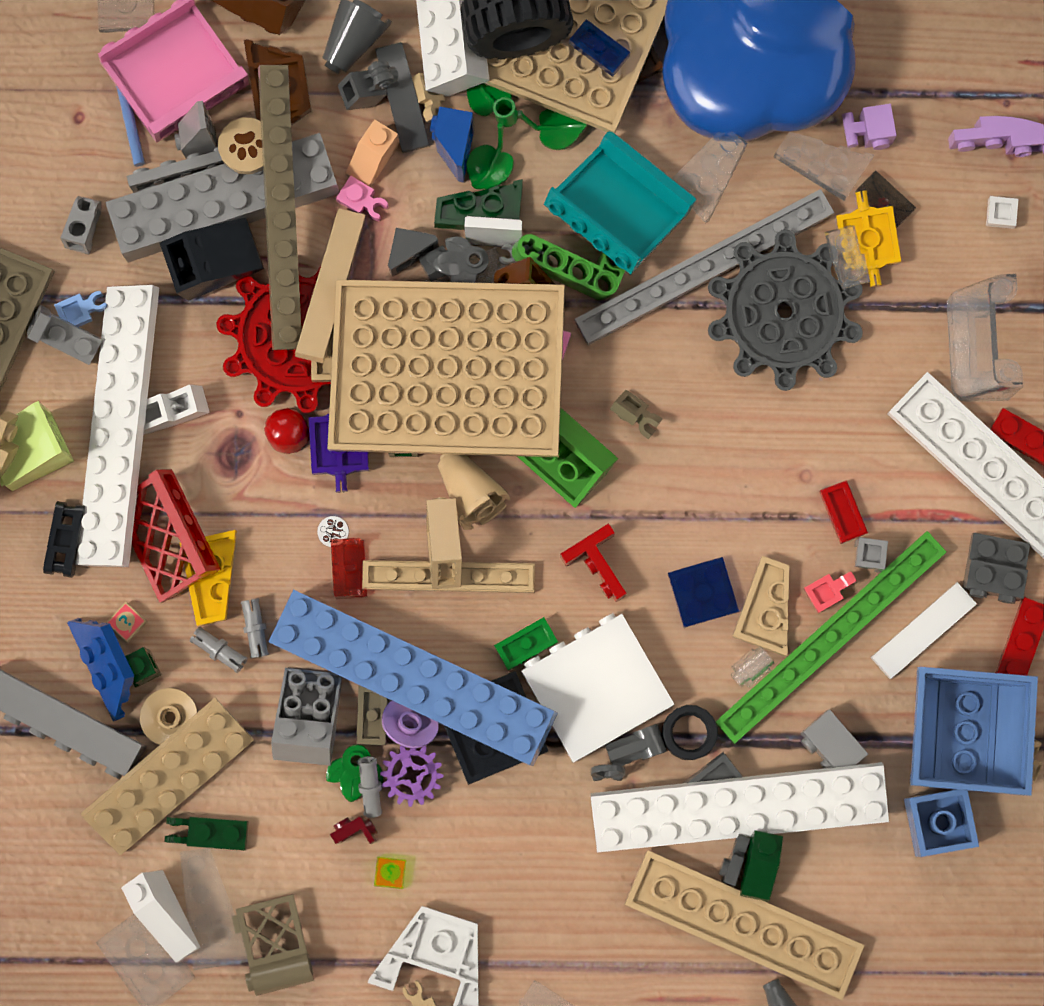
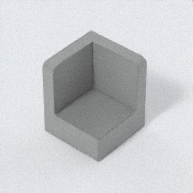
(871, 554)

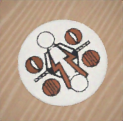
(332, 528)

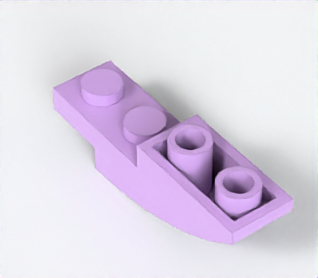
(1018, 135)

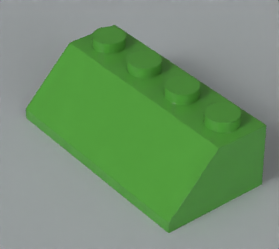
(579, 465)

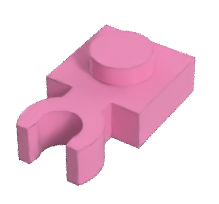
(358, 197)

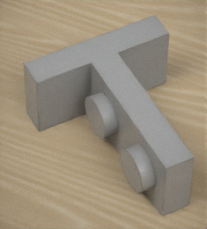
(63, 335)

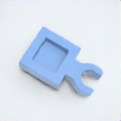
(78, 310)

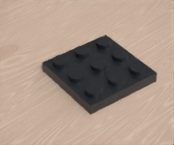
(479, 759)

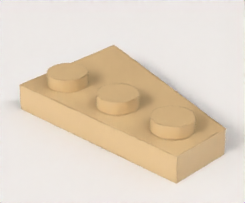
(765, 610)

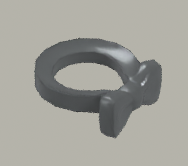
(608, 771)

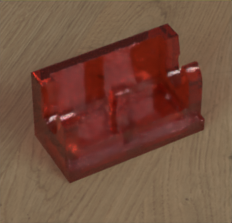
(348, 568)

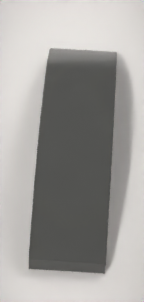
(404, 100)

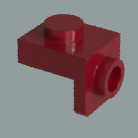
(347, 828)

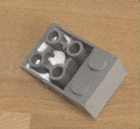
(306, 717)

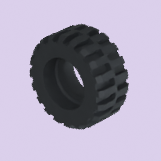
(515, 26)

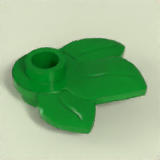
(348, 773)

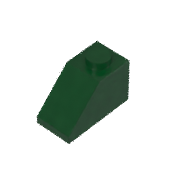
(761, 865)

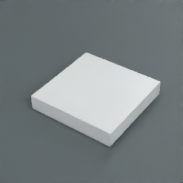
(492, 231)

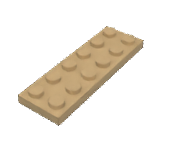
(167, 776)

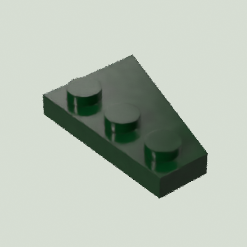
(494, 202)

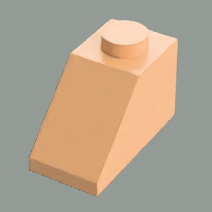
(373, 153)

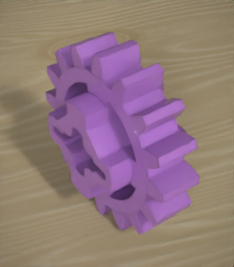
(407, 762)

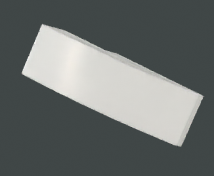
(175, 408)

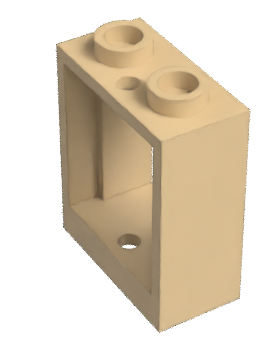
(443, 543)

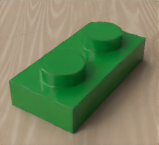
(526, 643)

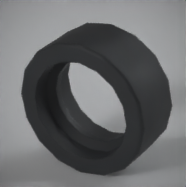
(706, 718)

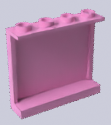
(171, 67)

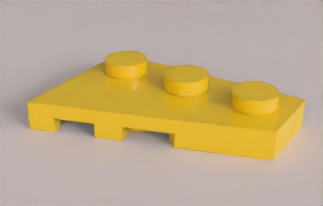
(212, 592)

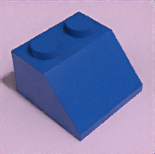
(453, 138)

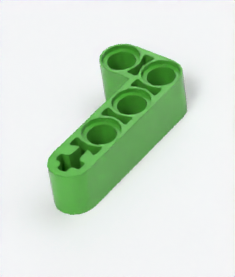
(566, 262)

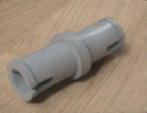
(254, 628)
(218, 649)
(370, 787)

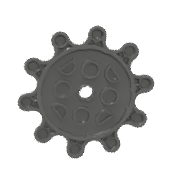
(777, 341)

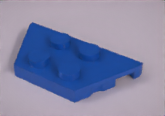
(105, 662)

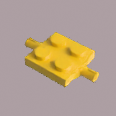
(875, 235)

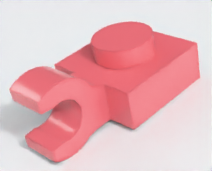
(826, 592)

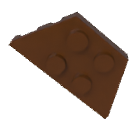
(298, 86)

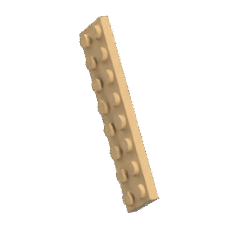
(744, 925)

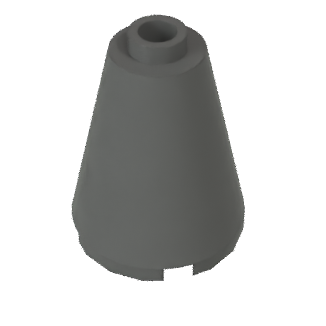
(352, 34)

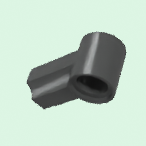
(643, 744)

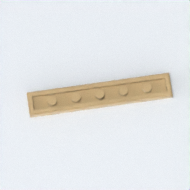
(335, 266)
(474, 577)

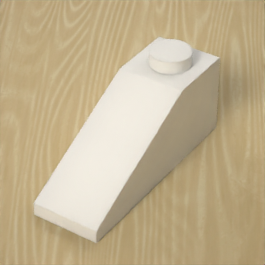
(161, 913)

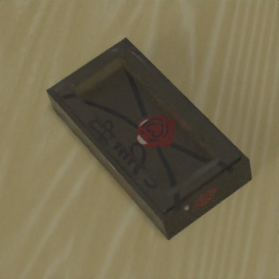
(883, 194)

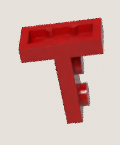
(595, 561)

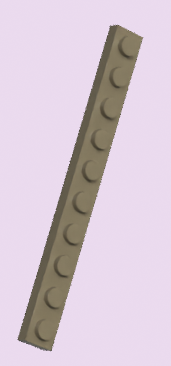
(280, 206)

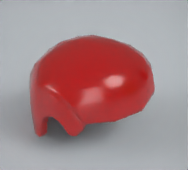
(286, 431)

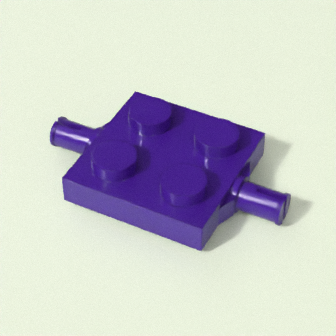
(333, 462)

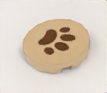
(242, 146)

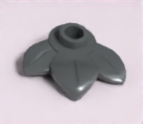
(456, 260)

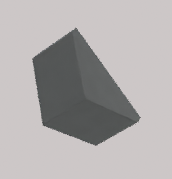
(407, 248)

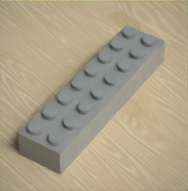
(212, 199)

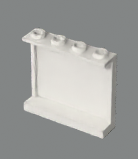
(597, 686)

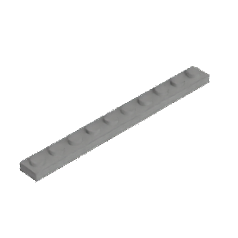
(700, 268)

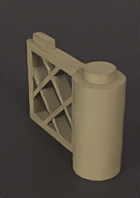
(280, 969)

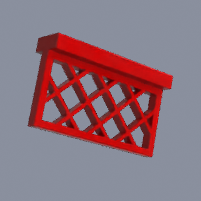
(186, 529)

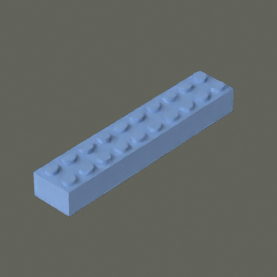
(413, 678)

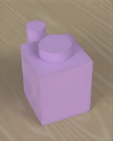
(875, 126)

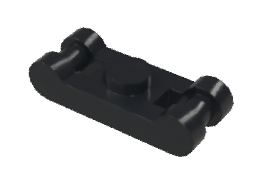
(63, 539)

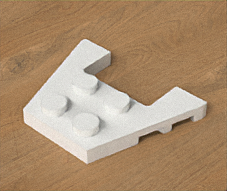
(437, 944)

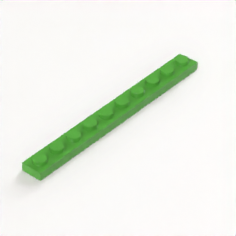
(830, 637)

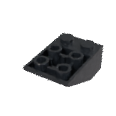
(211, 257)

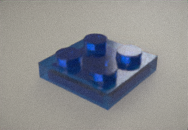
(703, 592)

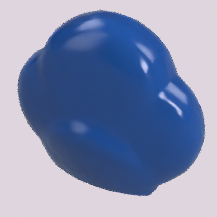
(757, 64)

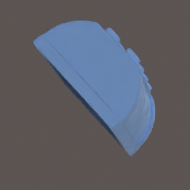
(974, 731)

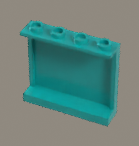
(620, 202)

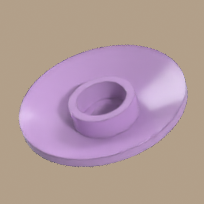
(397, 717)

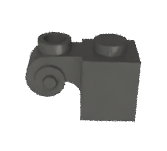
(367, 87)

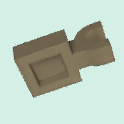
(634, 410)

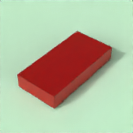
(843, 512)

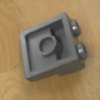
(996, 568)

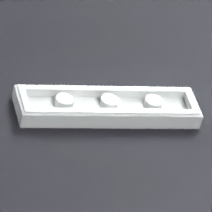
(923, 630)

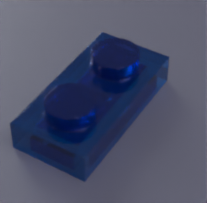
(599, 47)

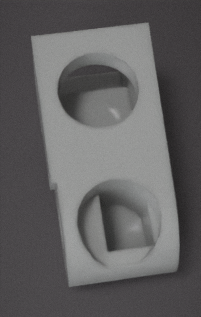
(81, 225)

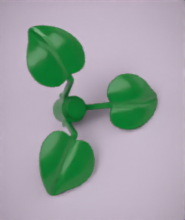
(490, 166)

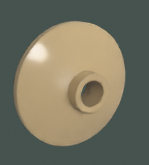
(158, 706)

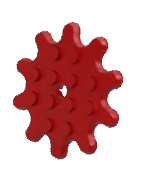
(274, 369)

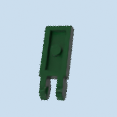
(211, 833)

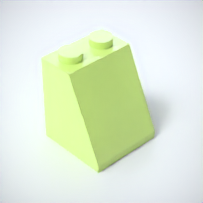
(40, 447)

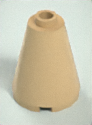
(475, 491)

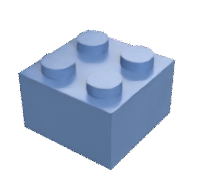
(941, 822)

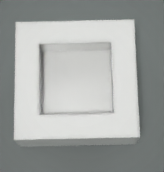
(1002, 212)

